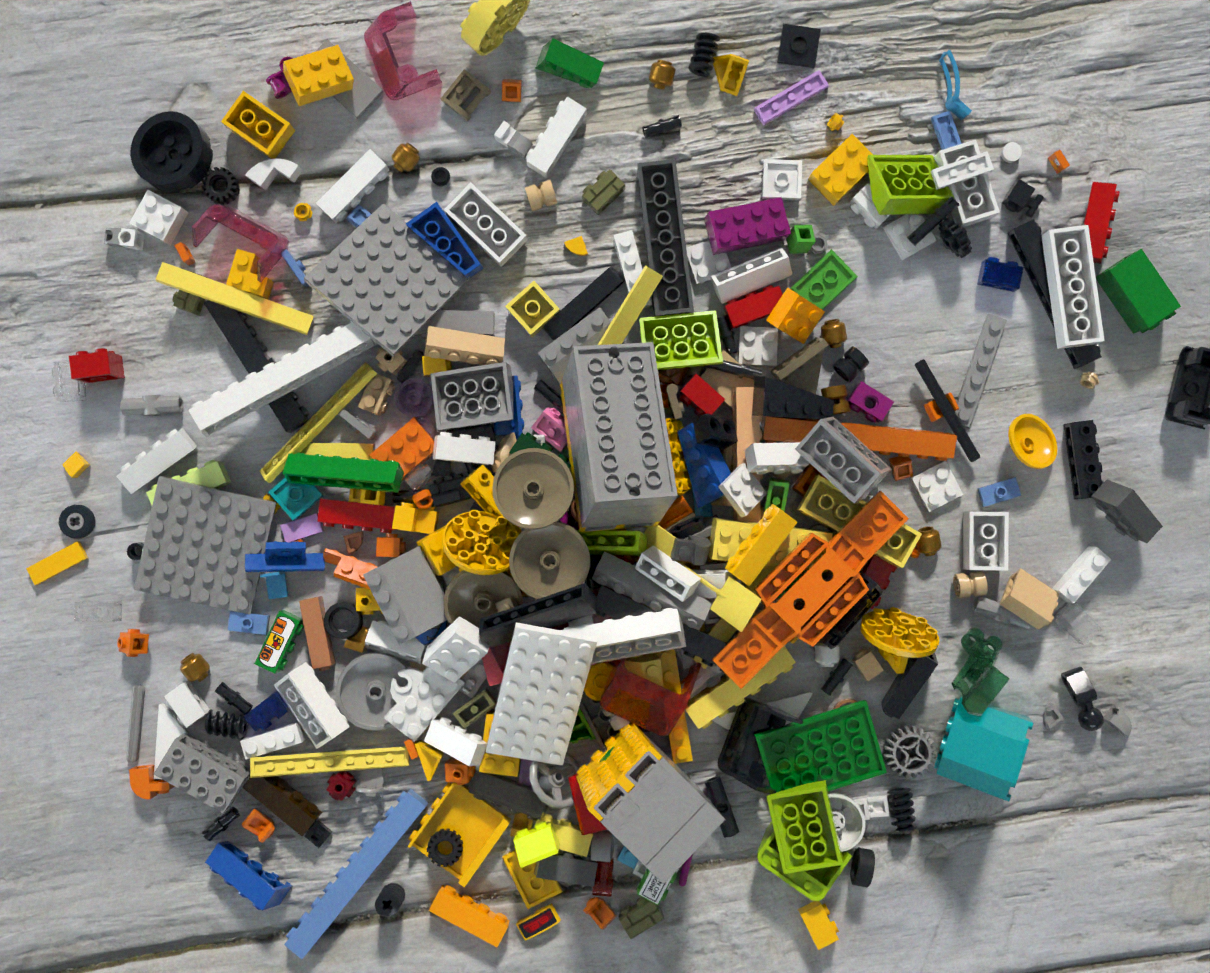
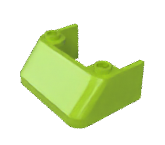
(810, 883)

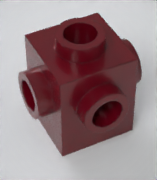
(347, 782)

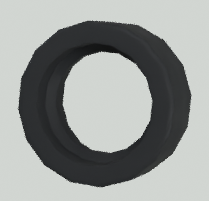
(328, 620)
(862, 867)

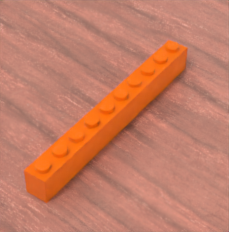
(876, 438)

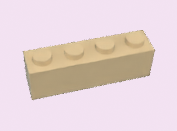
(463, 346)

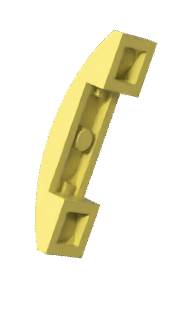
(344, 450)

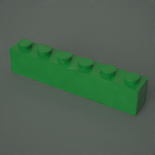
(343, 472)

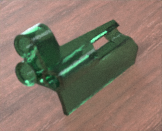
(980, 672)

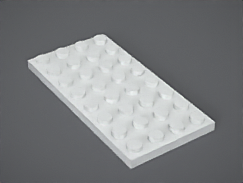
(540, 693)

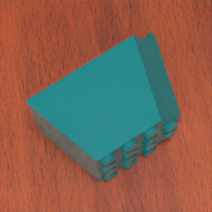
(984, 749)

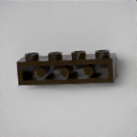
(284, 802)

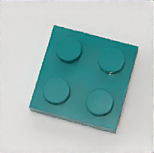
(295, 498)

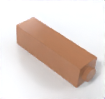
(316, 634)

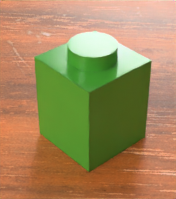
(800, 239)

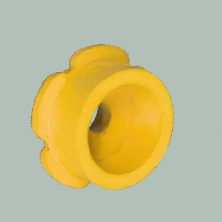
(835, 122)
(303, 207)

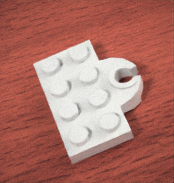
(419, 700)

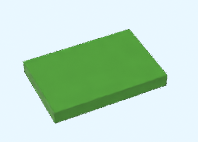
(825, 280)

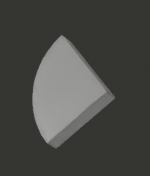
(1051, 716)

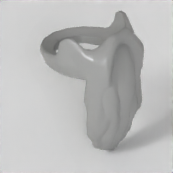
(371, 783)

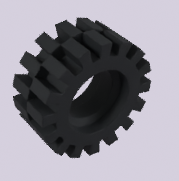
(228, 194)
(445, 835)

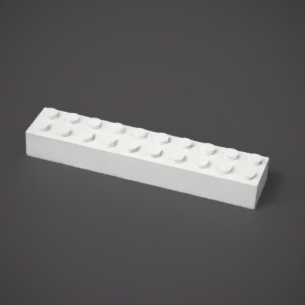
(279, 378)

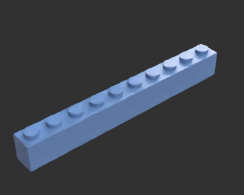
(356, 873)

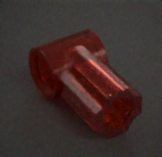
(603, 879)

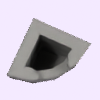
(1119, 720)

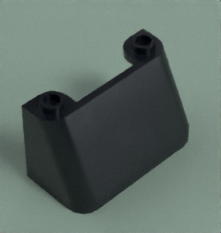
(852, 617)

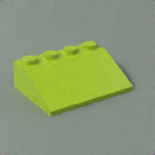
(905, 184)
(683, 339)
(805, 828)

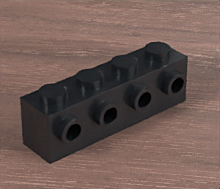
(1083, 458)

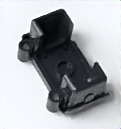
(1190, 389)

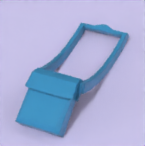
(953, 102)

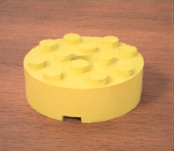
(490, 22)

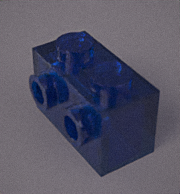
(266, 711)

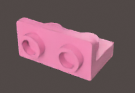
(553, 427)

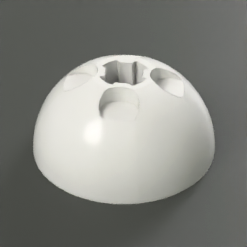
(848, 821)

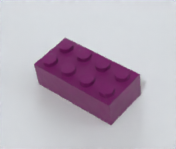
(747, 225)

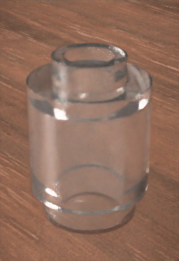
(419, 476)

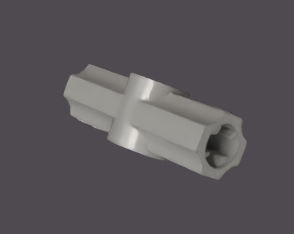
(151, 405)
(997, 612)

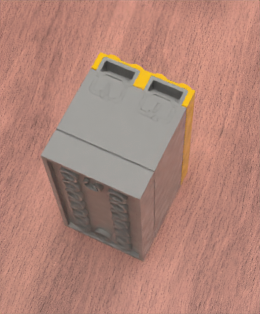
(617, 437)
(647, 801)

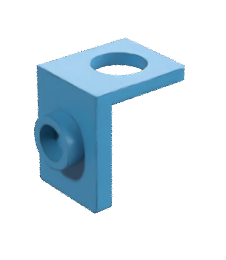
(276, 585)

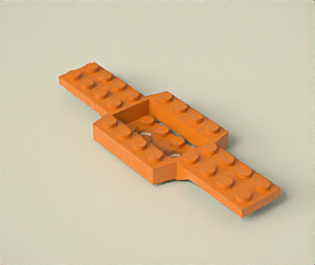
(824, 600)

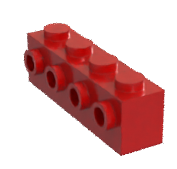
(1099, 215)
(356, 514)

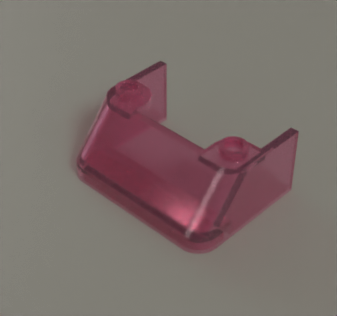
(396, 80)
(245, 225)

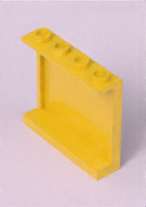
(472, 819)

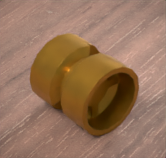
(836, 393)

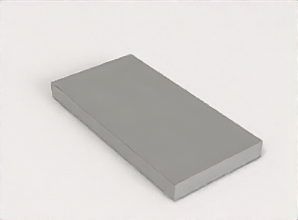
(364, 90)

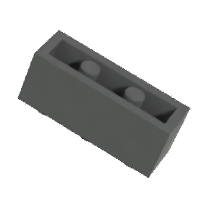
(567, 869)

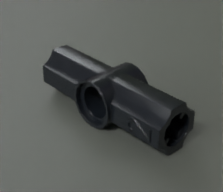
(718, 795)

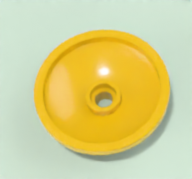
(1032, 441)

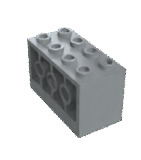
(843, 459)
(202, 772)

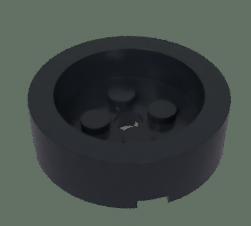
(160, 138)

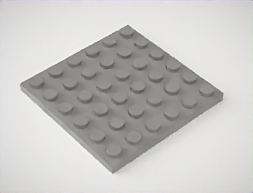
(386, 279)
(200, 545)

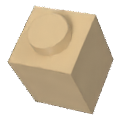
(867, 664)

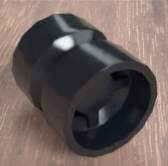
(853, 362)

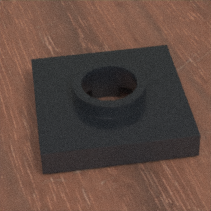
(791, 56)

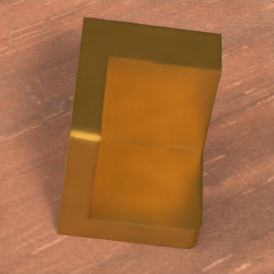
(358, 641)
(520, 822)

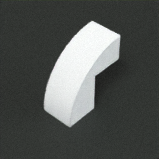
(265, 172)

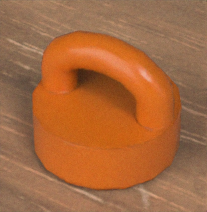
(422, 496)

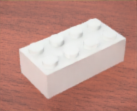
(973, 195)
(485, 224)
(311, 705)

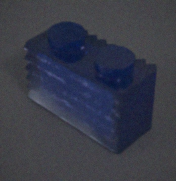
(1000, 275)

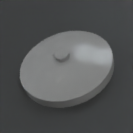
(365, 689)

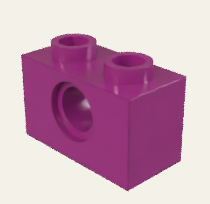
(880, 407)

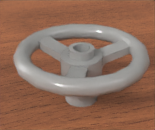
(552, 781)

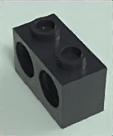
(715, 431)

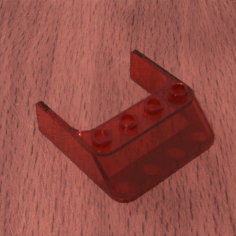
(645, 701)

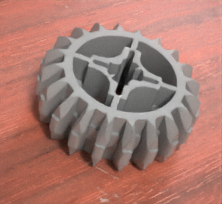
(913, 745)

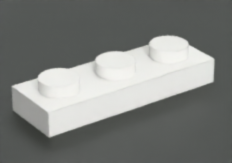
(962, 170)

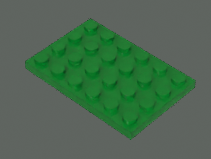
(827, 747)

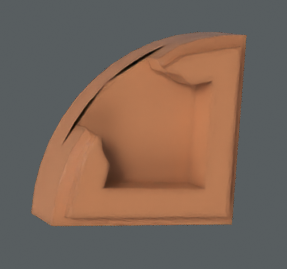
(353, 541)

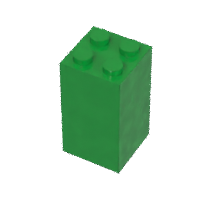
(1138, 292)

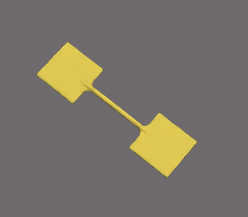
(732, 601)

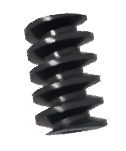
(702, 52)
(225, 725)
(903, 809)
(390, 899)

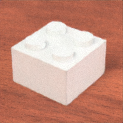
(159, 217)

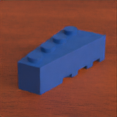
(439, 232)
(705, 467)
(247, 876)

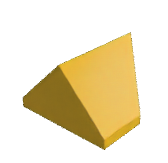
(730, 72)
(429, 757)

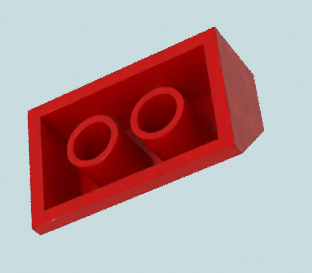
(587, 821)

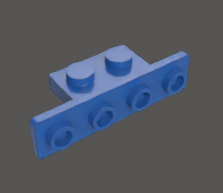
(517, 424)
(284, 558)

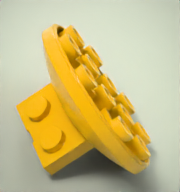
(681, 473)
(479, 542)
(899, 636)

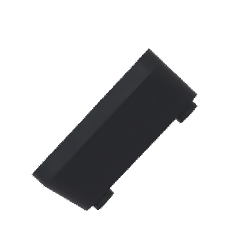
(740, 750)

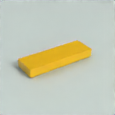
(57, 563)

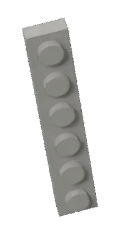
(979, 368)

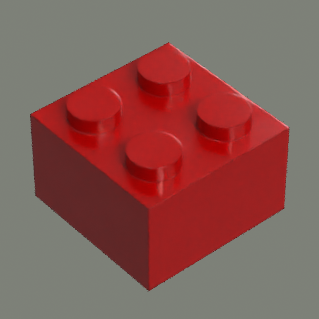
(96, 366)
(700, 396)

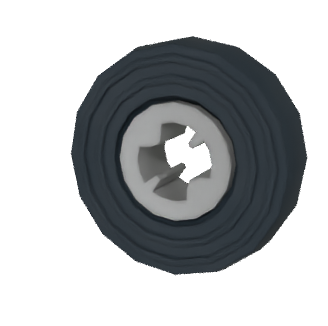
(77, 531)

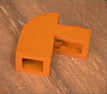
(144, 784)

